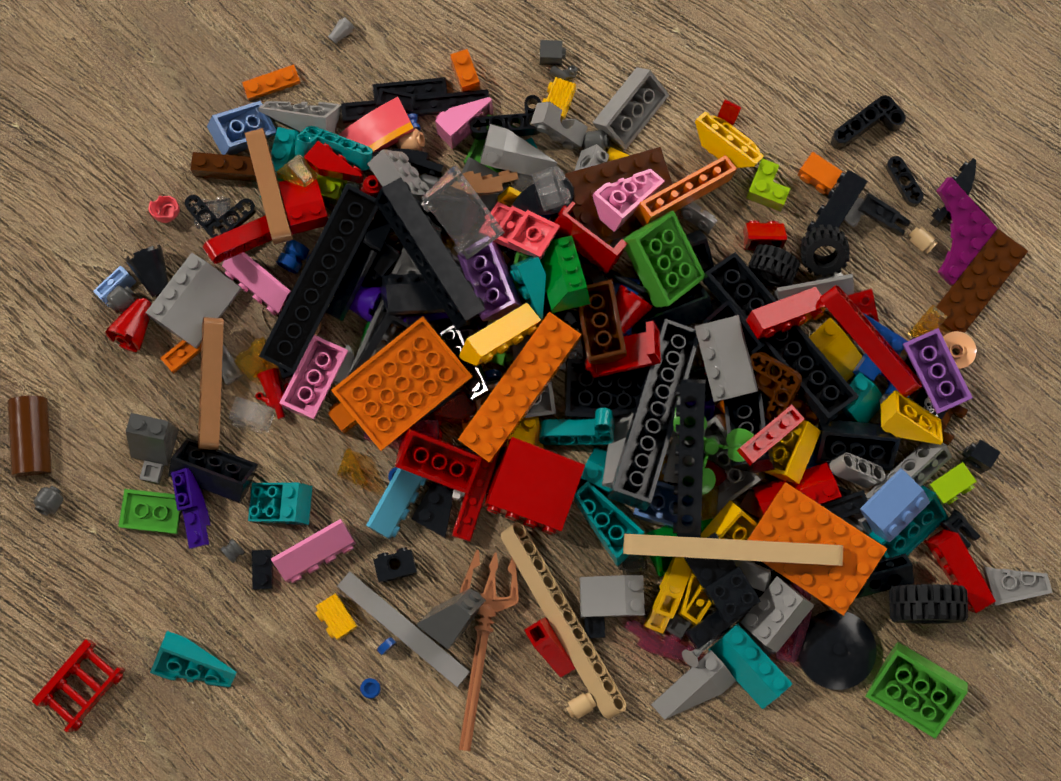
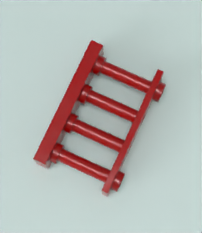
(59, 682)

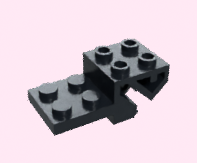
(723, 585)

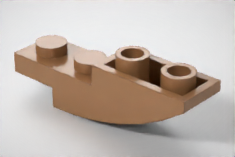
(488, 184)

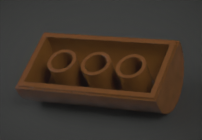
(602, 325)
(29, 436)

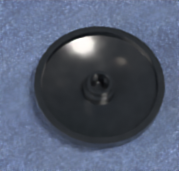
(837, 650)

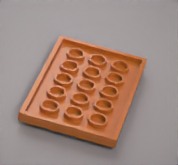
(401, 383)
(800, 519)

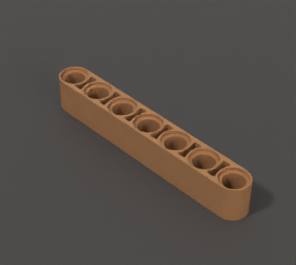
(268, 186)
(210, 383)

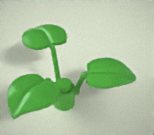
(734, 441)

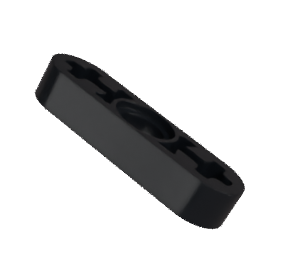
(896, 179)

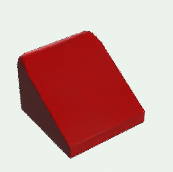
(729, 112)

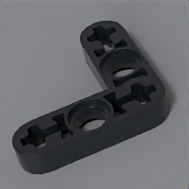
(216, 222)

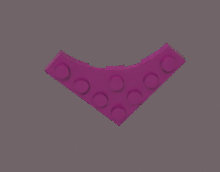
(968, 229)

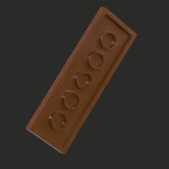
(980, 281)

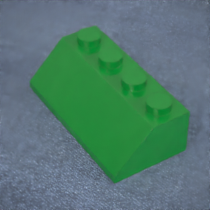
(564, 276)

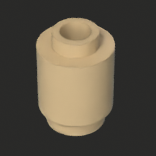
(922, 239)
(581, 705)

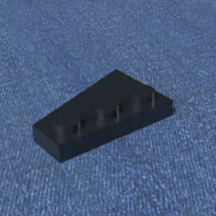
(435, 509)

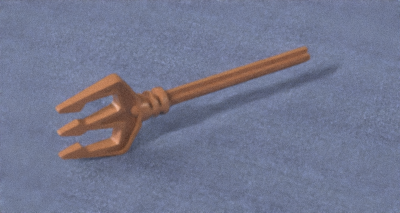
(489, 609)

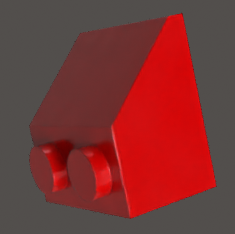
(767, 233)

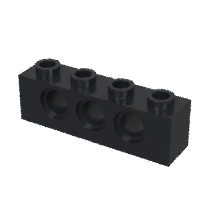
(888, 574)

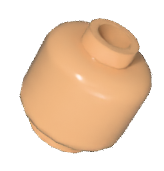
(413, 141)

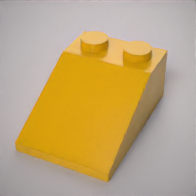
(836, 348)
(909, 420)

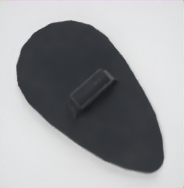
(530, 200)

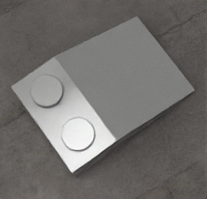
(612, 596)

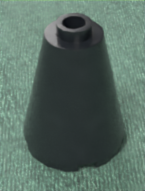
(150, 269)

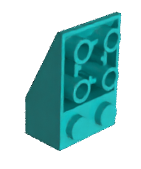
(531, 282)
(280, 503)

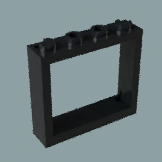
(377, 336)

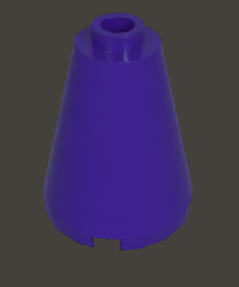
(366, 302)

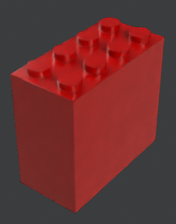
(534, 486)

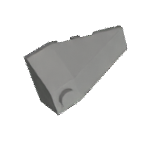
(303, 115)
(512, 153)
(695, 686)

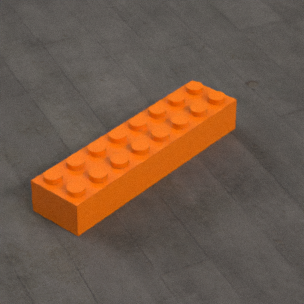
(520, 387)

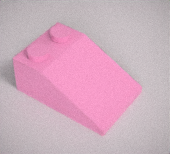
(455, 122)

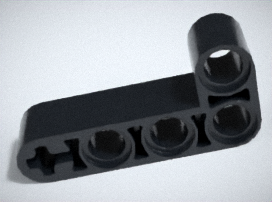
(506, 121)
(864, 124)

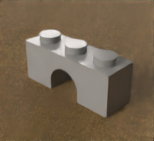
(547, 120)

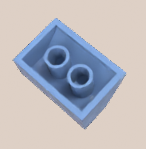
(894, 505)

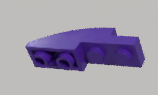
(191, 502)

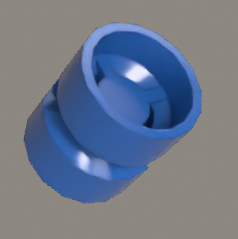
(292, 257)

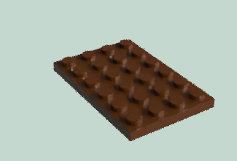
(590, 179)

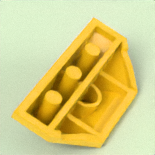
(723, 139)

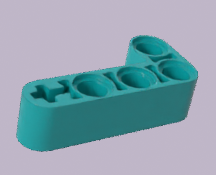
(354, 152)
(579, 431)

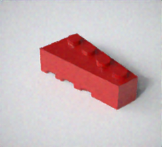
(960, 568)

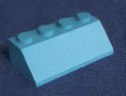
(395, 503)

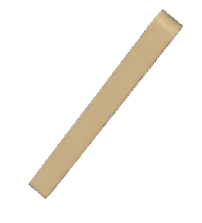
(733, 549)
(563, 620)

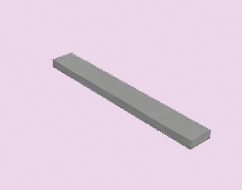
(403, 629)

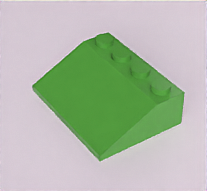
(664, 259)
(917, 690)

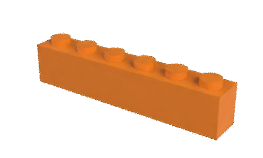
(686, 190)

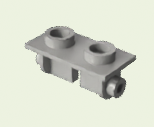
(703, 220)

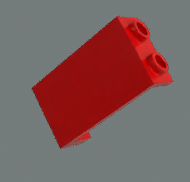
(588, 243)
(641, 349)

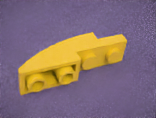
(669, 596)

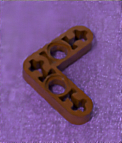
(784, 383)

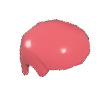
(164, 209)

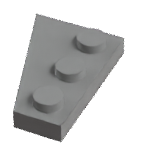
(1015, 585)

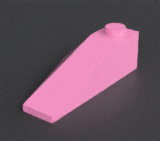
(620, 199)

